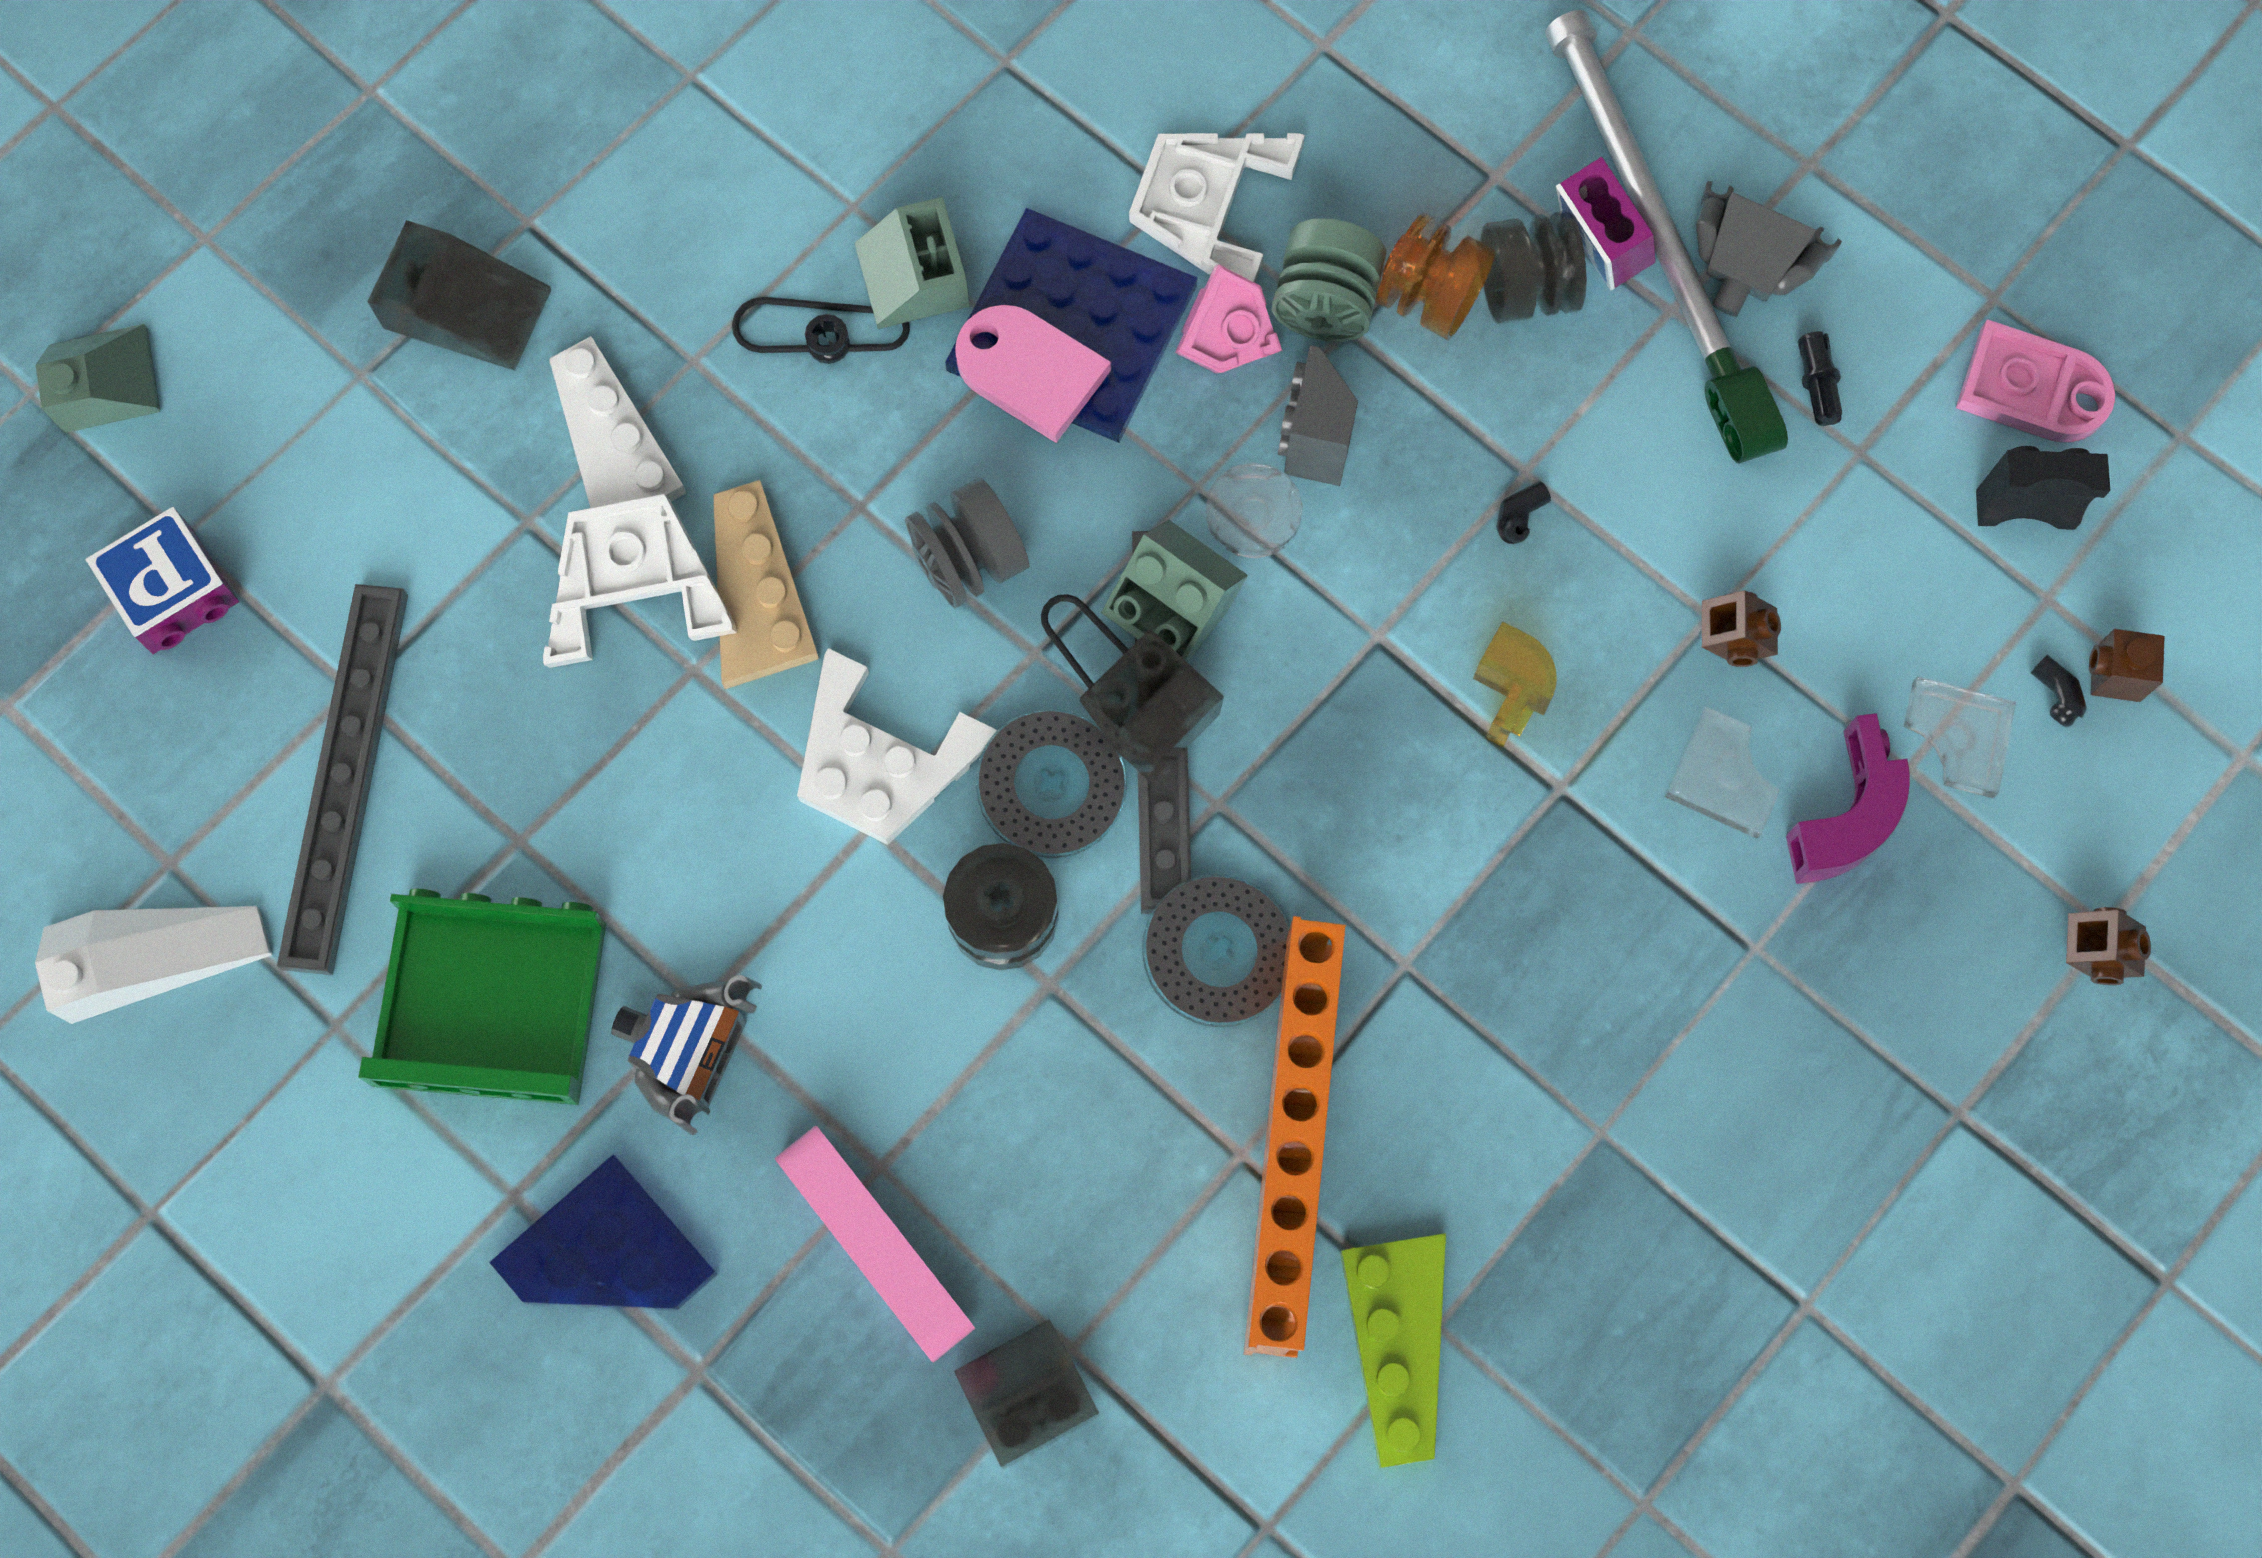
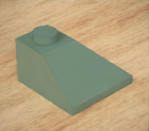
(98, 379)

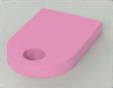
(1031, 368)
(2035, 384)

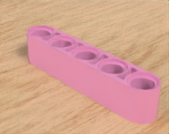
(875, 1244)

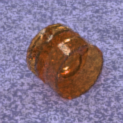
(1435, 276)

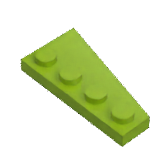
(1397, 1331)

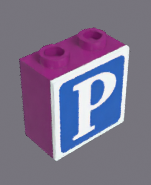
(1608, 223)
(162, 581)

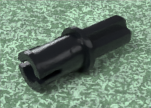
(1820, 377)

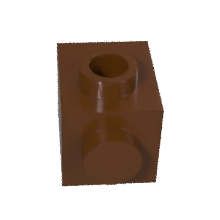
(2127, 665)

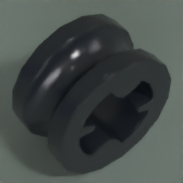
(833, 352)

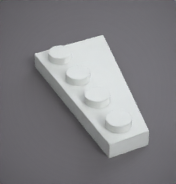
(608, 435)

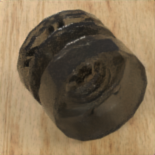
(1534, 267)

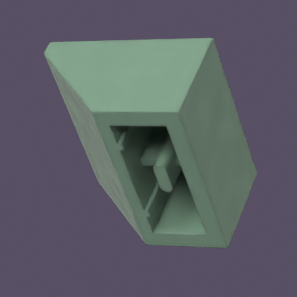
(912, 265)
(1174, 589)

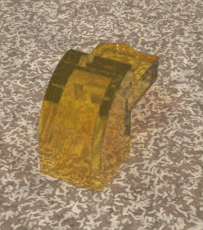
(1521, 671)

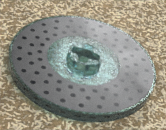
(1049, 821)
(1178, 950)

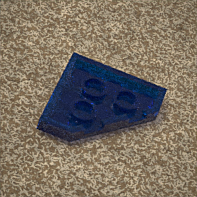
(605, 1250)

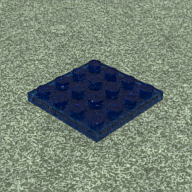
(1098, 296)

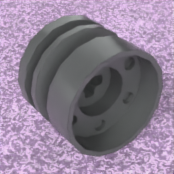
(971, 540)

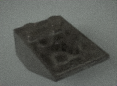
(457, 297)

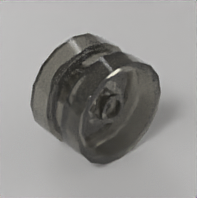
(995, 877)

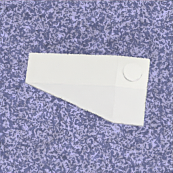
(134, 954)

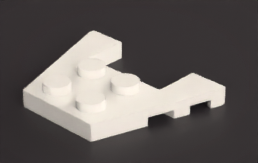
(1192, 189)
(626, 556)
(869, 774)

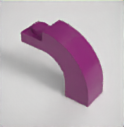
(1840, 843)

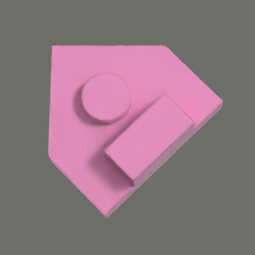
(1228, 324)

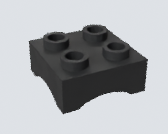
(2042, 486)

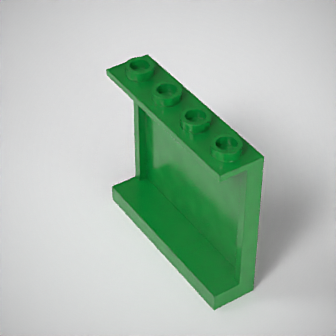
(487, 998)

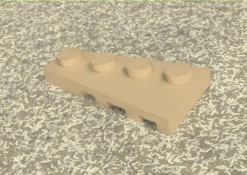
(756, 590)

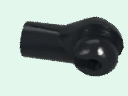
(1515, 510)
(2067, 690)

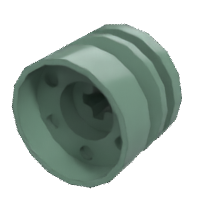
(1329, 280)

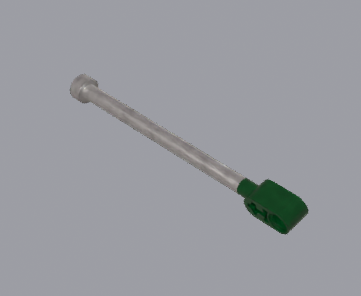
(1734, 396)

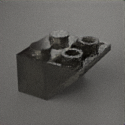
(1152, 705)
(1026, 1394)

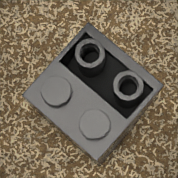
(1317, 421)

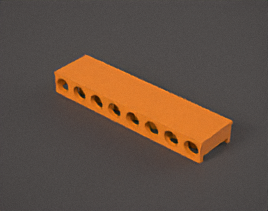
(1295, 1140)

